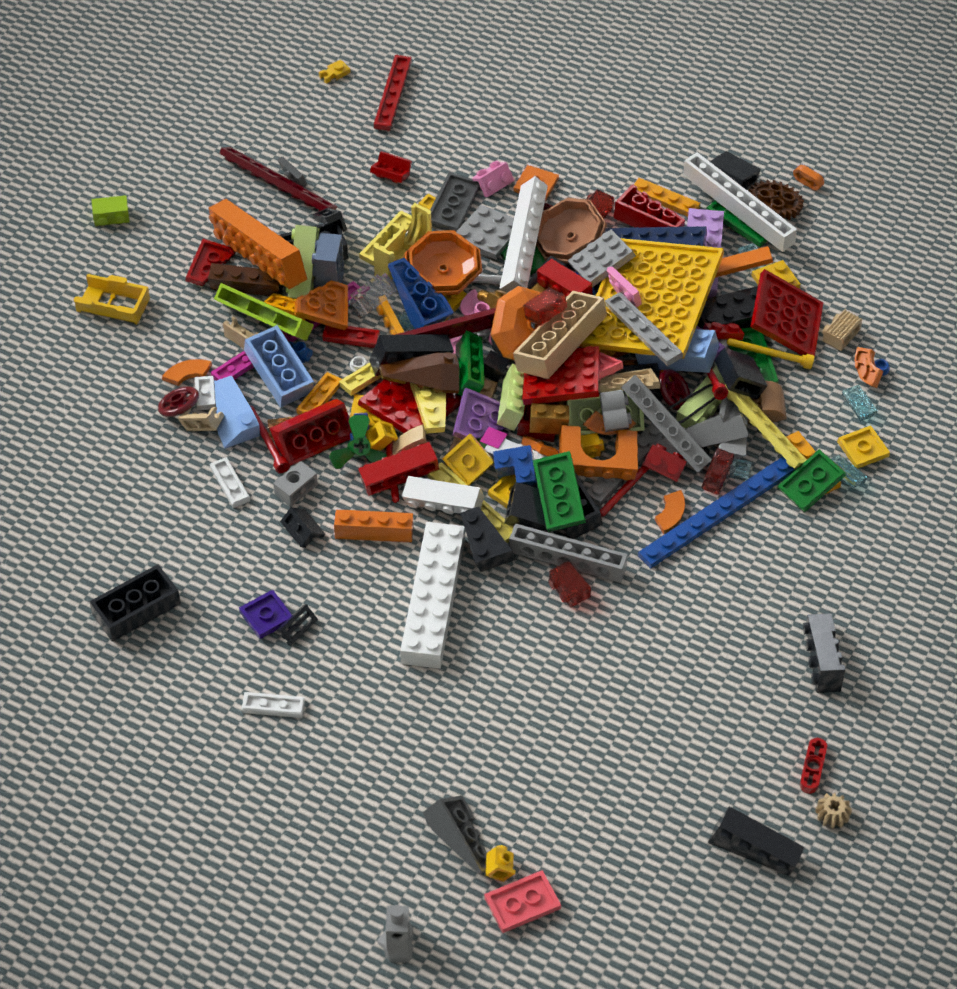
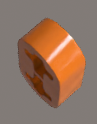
(808, 177)

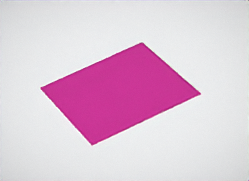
(493, 437)

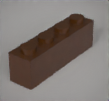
(243, 279)

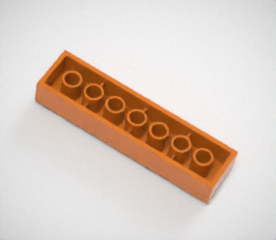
(257, 243)

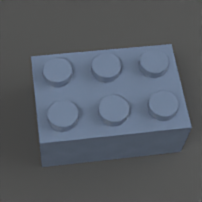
(328, 259)

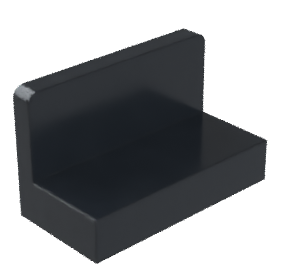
(330, 215)
(301, 526)

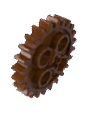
(779, 198)

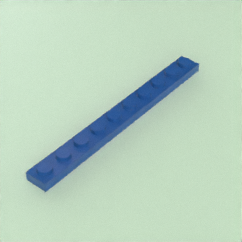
(715, 513)

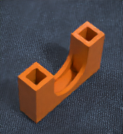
(622, 465)

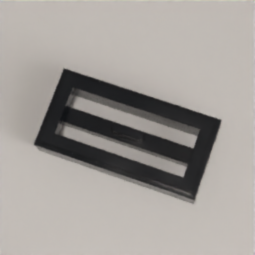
(285, 634)

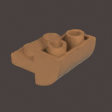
(772, 402)

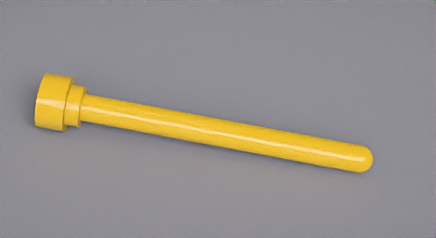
(804, 360)

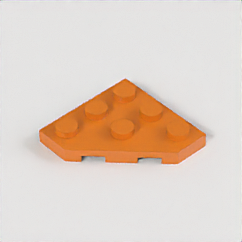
(325, 305)

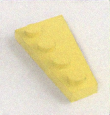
(431, 408)

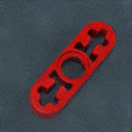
(816, 773)

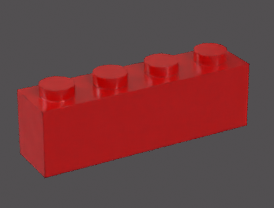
(396, 468)

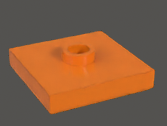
(547, 177)

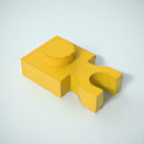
(335, 70)

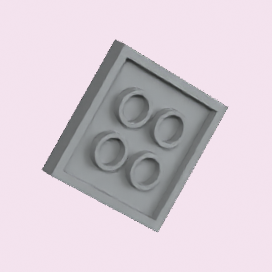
(488, 231)
(599, 255)

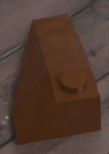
(431, 370)

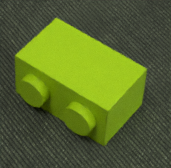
(110, 210)

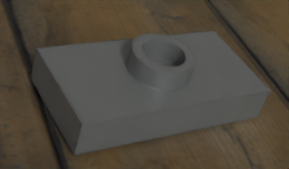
(291, 172)

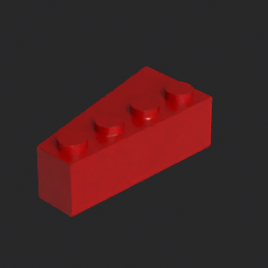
(640, 211)

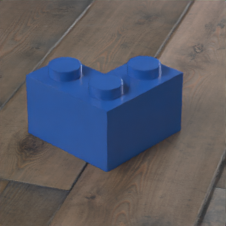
(516, 462)

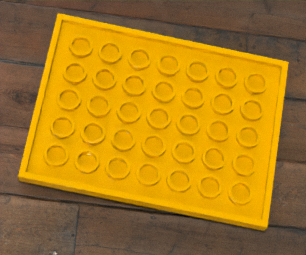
(672, 292)

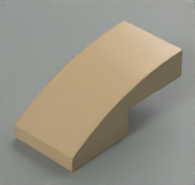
(410, 439)

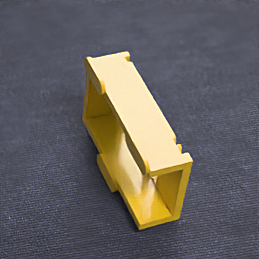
(115, 286)

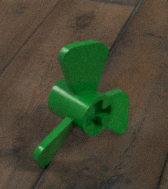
(358, 426)

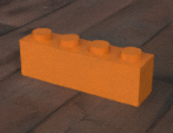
(373, 525)

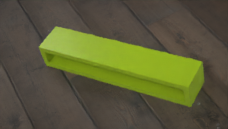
(263, 312)

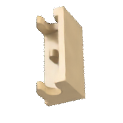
(236, 332)
(201, 421)

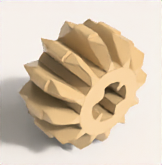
(833, 810)

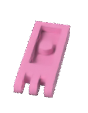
(621, 285)

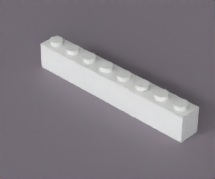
(740, 202)
(524, 235)

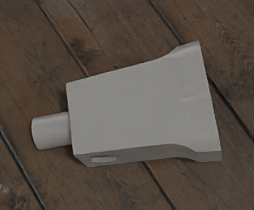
(398, 935)

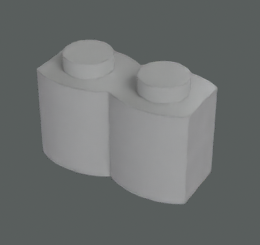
(614, 410)

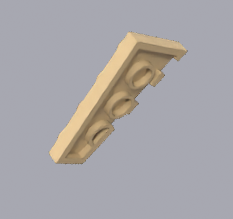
(616, 381)

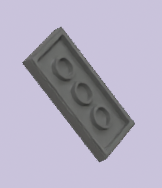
(453, 202)

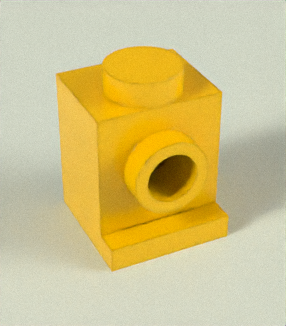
(381, 435)
(592, 445)
(499, 863)

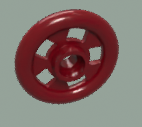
(675, 389)
(178, 401)

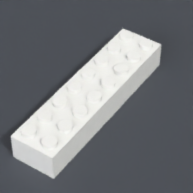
(433, 595)

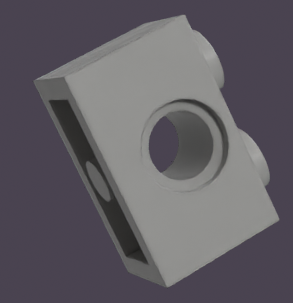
(295, 483)

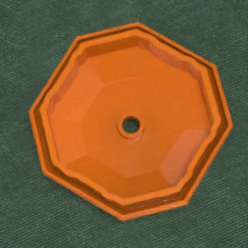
(449, 252)
(509, 323)

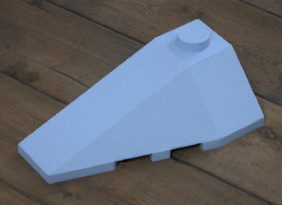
(239, 420)

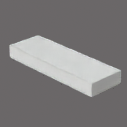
(229, 482)
(273, 705)

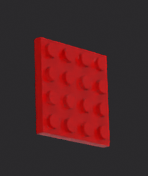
(787, 314)
(572, 380)
(397, 405)

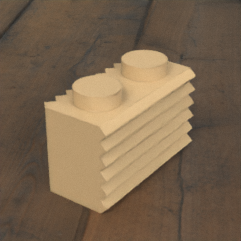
(842, 329)

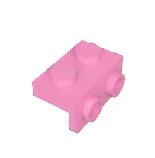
(494, 177)

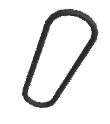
(684, 399)

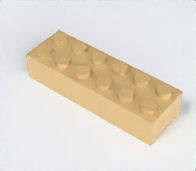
(558, 338)

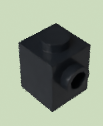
(495, 366)

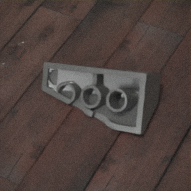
(453, 823)

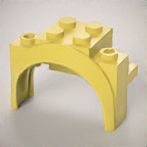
(391, 241)

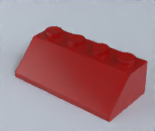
(312, 431)

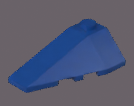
(418, 297)

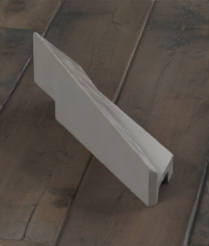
(712, 432)
(738, 446)

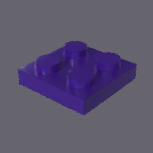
(265, 614)

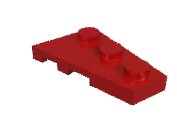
(207, 253)

